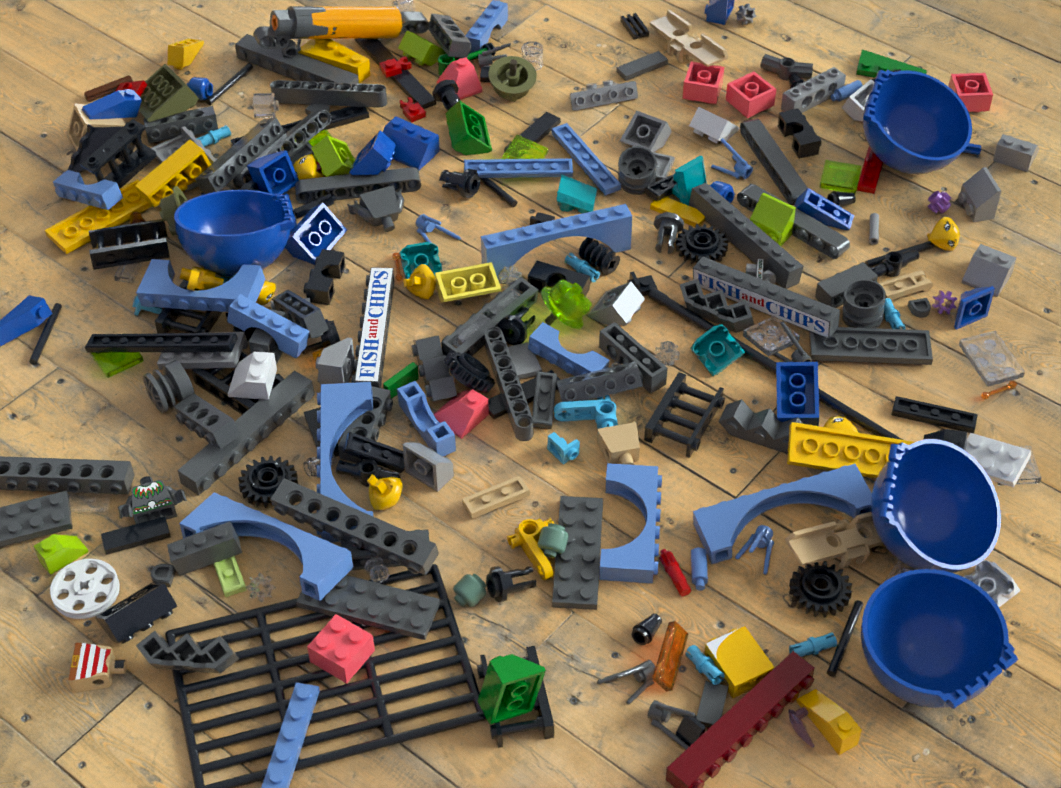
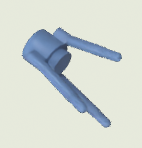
(741, 168)
(427, 224)
(760, 539)

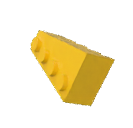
(338, 56)
(177, 170)

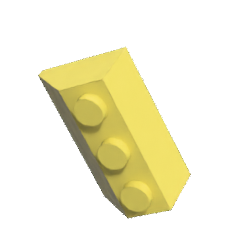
(466, 282)

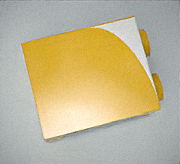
(739, 659)

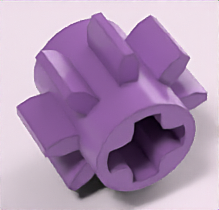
(939, 202)
(940, 299)

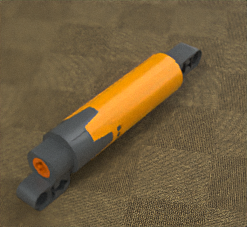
(337, 23)

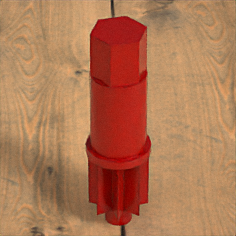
(672, 568)

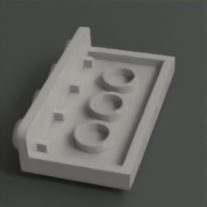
(167, 148)
(204, 360)

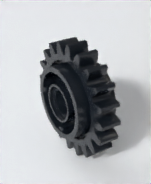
(700, 243)
(469, 371)
(264, 478)
(833, 591)

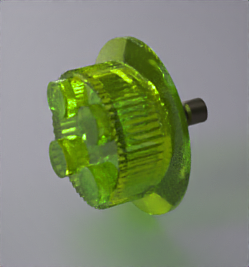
(566, 303)

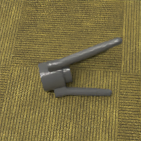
(292, 49)
(485, 59)
(798, 355)
(641, 672)
(661, 713)

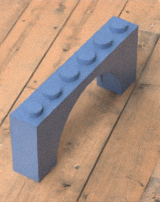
(160, 291)
(636, 559)

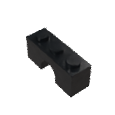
(805, 140)
(548, 275)
(321, 285)

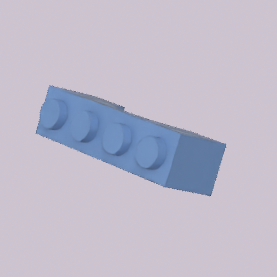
(493, 16)
(101, 194)
(288, 335)
(546, 344)
(415, 406)

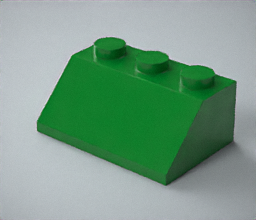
(467, 130)
(510, 687)

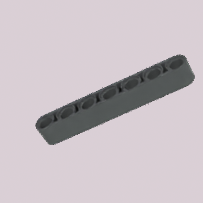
(329, 93)
(288, 141)
(773, 159)
(352, 186)
(804, 227)
(509, 384)

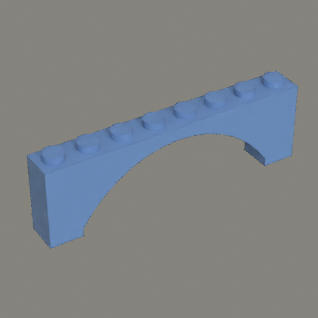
(607, 225)
(339, 408)
(722, 523)
(322, 561)

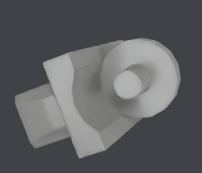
(757, 271)

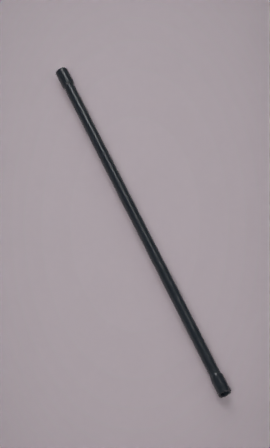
(766, 362)

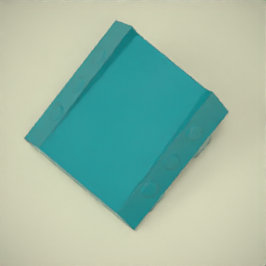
(688, 177)
(575, 195)
(418, 254)
(717, 349)

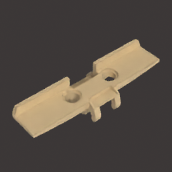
(680, 38)
(823, 542)

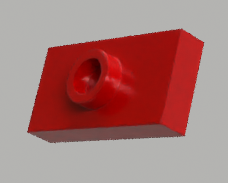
(137, 86)

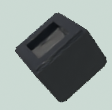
(690, 730)

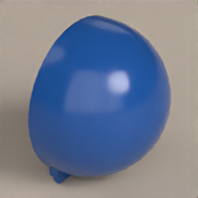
(915, 122)
(234, 229)
(935, 506)
(934, 638)

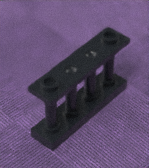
(132, 163)
(128, 253)
(168, 316)
(219, 387)
(671, 400)
(542, 722)

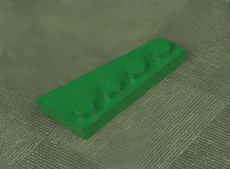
(871, 63)

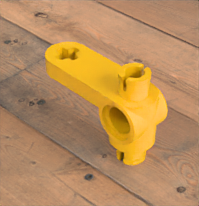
(200, 278)
(527, 537)

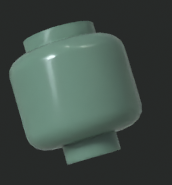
(553, 540)
(469, 590)

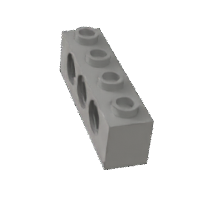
(813, 91)

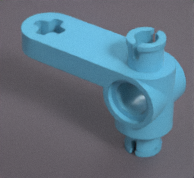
(600, 410)

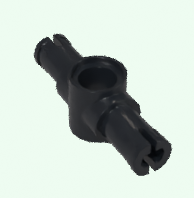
(895, 262)
(364, 470)

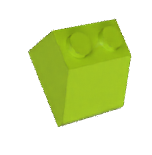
(420, 48)
(333, 156)
(774, 218)

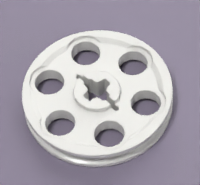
(84, 596)

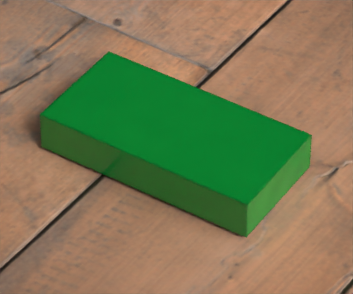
(402, 378)

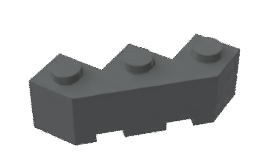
(715, 308)
(432, 368)
(757, 427)
(187, 654)

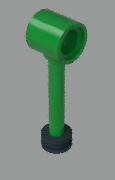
(444, 60)

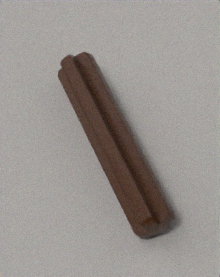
(106, 88)

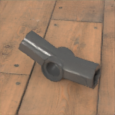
(786, 66)

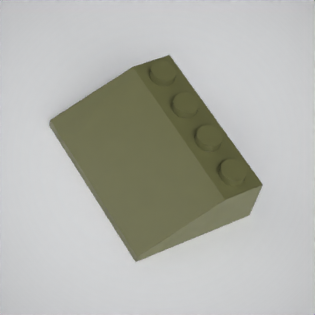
(165, 95)

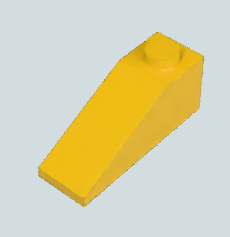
(183, 52)
(831, 721)

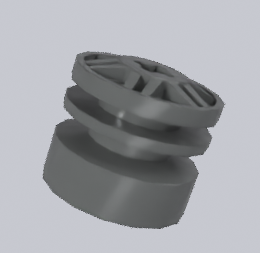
(636, 169)
(863, 304)
(164, 389)

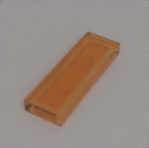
(670, 656)

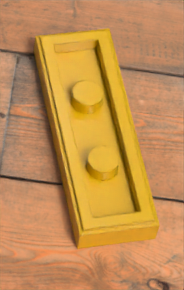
(689, 214)

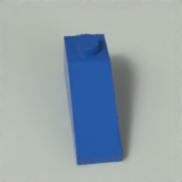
(115, 105)
(824, 210)
(23, 318)

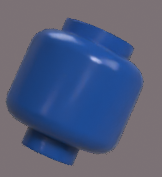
(201, 87)
(724, 190)

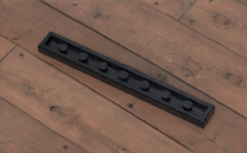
(405, 80)
(338, 118)
(161, 342)

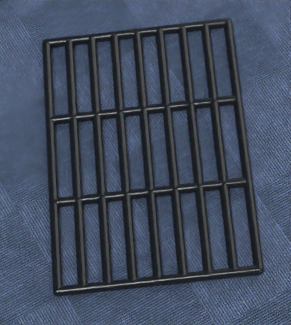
(278, 685)

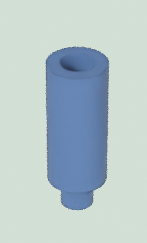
(846, 91)
(699, 568)

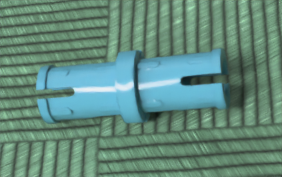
(214, 136)
(582, 266)
(892, 315)
(814, 645)
(704, 665)

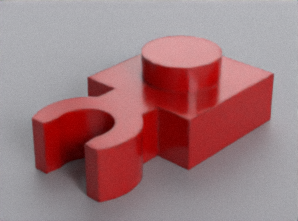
(393, 67)
(412, 111)

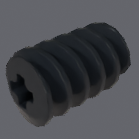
(599, 256)

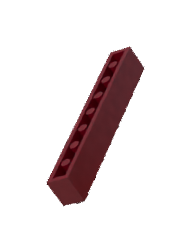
(741, 723)

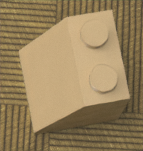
(79, 122)

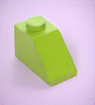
(59, 551)

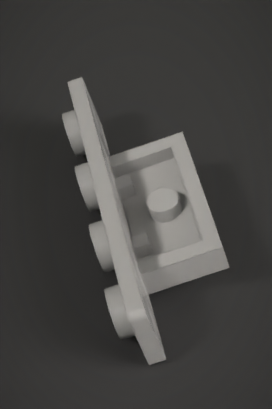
(603, 94)

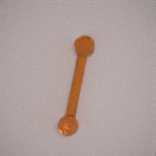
(396, 257)
(1012, 385)

